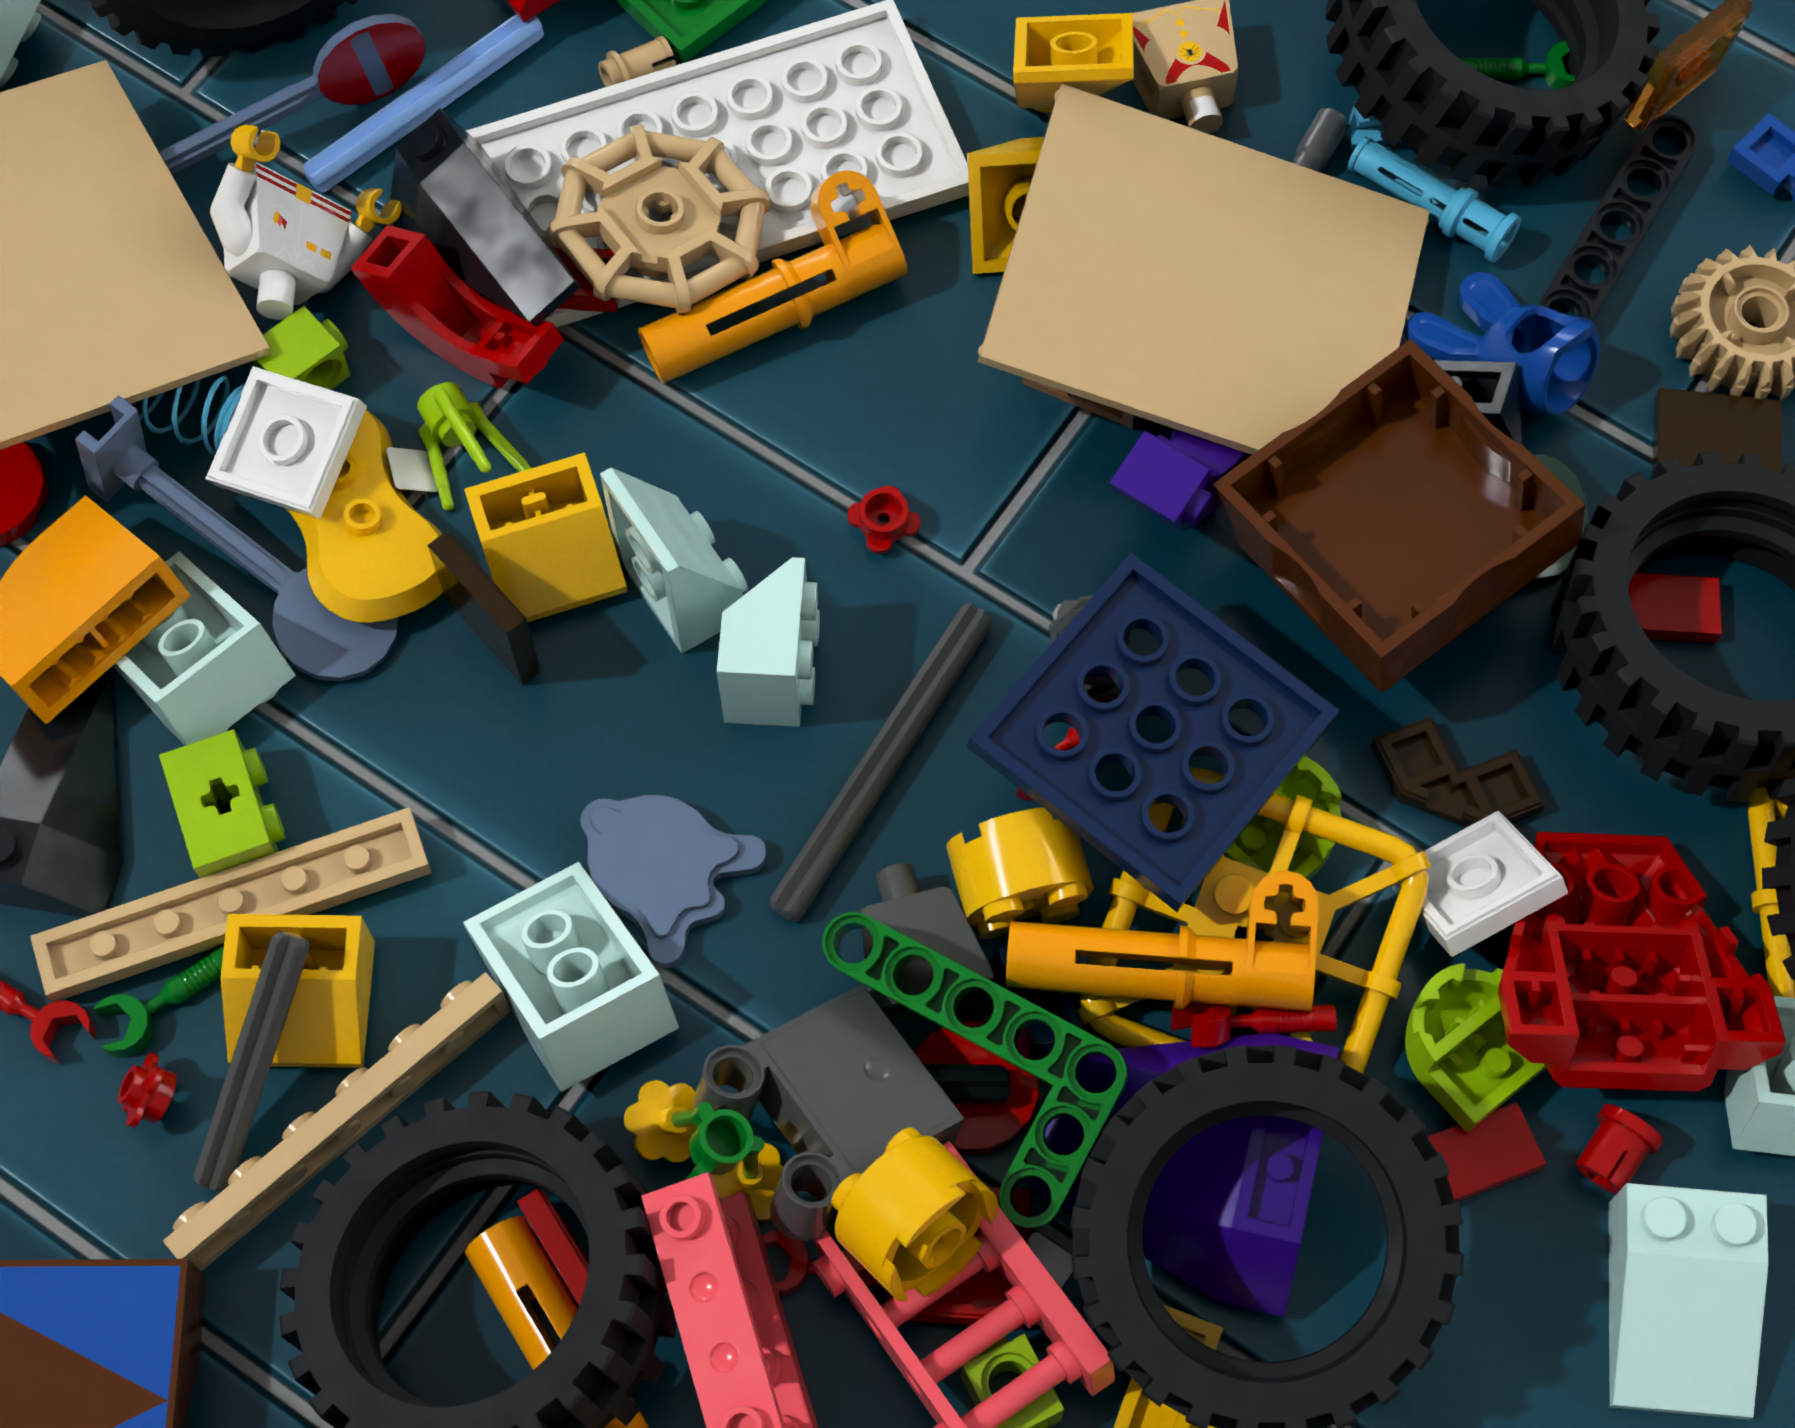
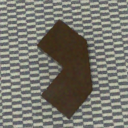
(1429, 780)

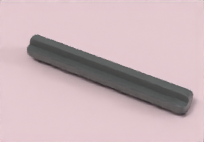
(251, 1060)

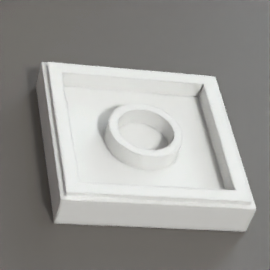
(286, 442)
(1484, 883)

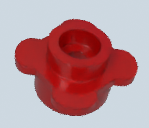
(883, 502)
(146, 1091)

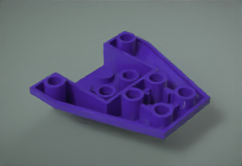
(1230, 1198)

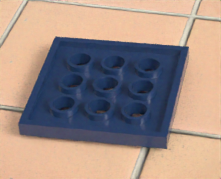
(1119, 820)

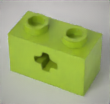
(201, 782)

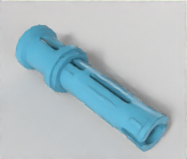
(1456, 210)

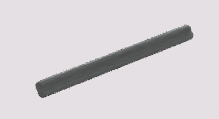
(880, 763)

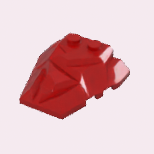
(1631, 974)

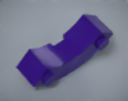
(1175, 476)

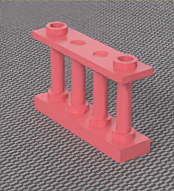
(1031, 1300)
(727, 1307)

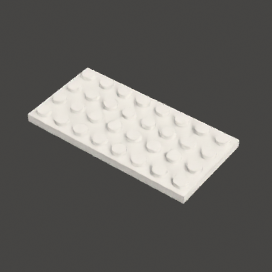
(788, 117)

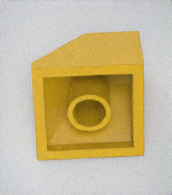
(1071, 50)
(997, 194)

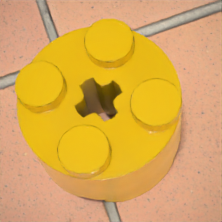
(1019, 871)
(913, 1215)

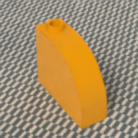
(78, 606)

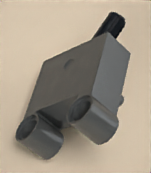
(839, 1093)

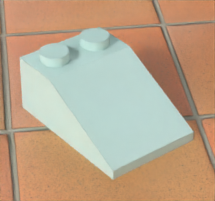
(670, 558)
(204, 661)
(572, 975)
(1686, 1299)

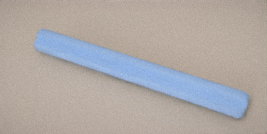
(421, 102)

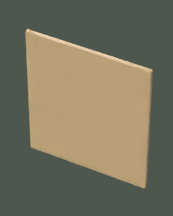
(100, 262)
(1197, 276)

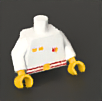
(283, 233)

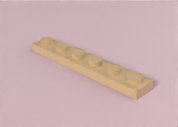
(195, 914)
(320, 1137)

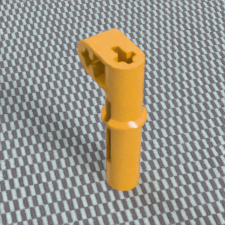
(851, 266)
(1260, 973)
(514, 1275)

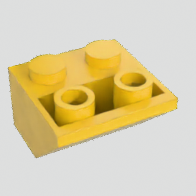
(547, 537)
(332, 995)

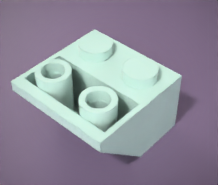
(768, 649)

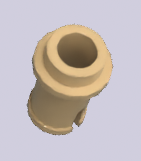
(636, 62)

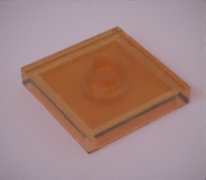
(1688, 62)

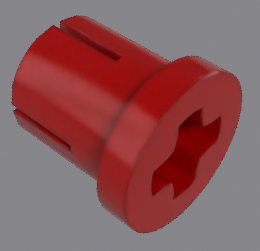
(1617, 1148)

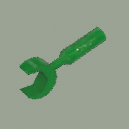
(1516, 68)
(173, 992)

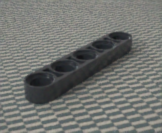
(1626, 207)

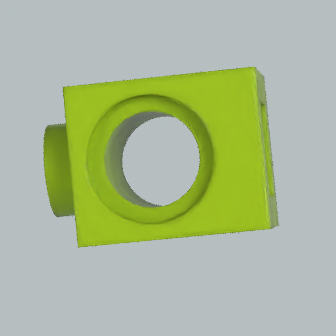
(306, 350)
(1017, 1357)

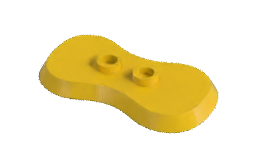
(370, 545)

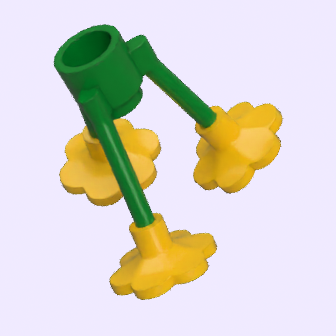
(715, 1140)

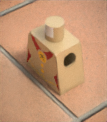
(1186, 61)

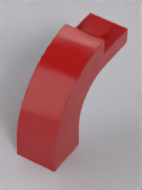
(447, 315)

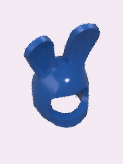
(1551, 348)

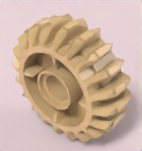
(1714, 329)

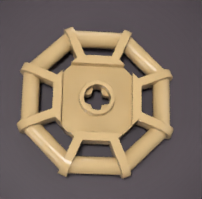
(654, 245)

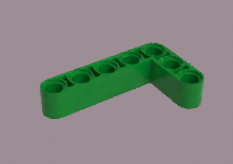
(999, 1037)

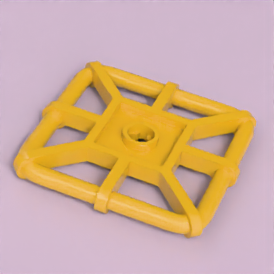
(1224, 908)

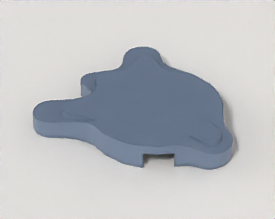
(661, 866)

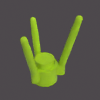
(454, 422)

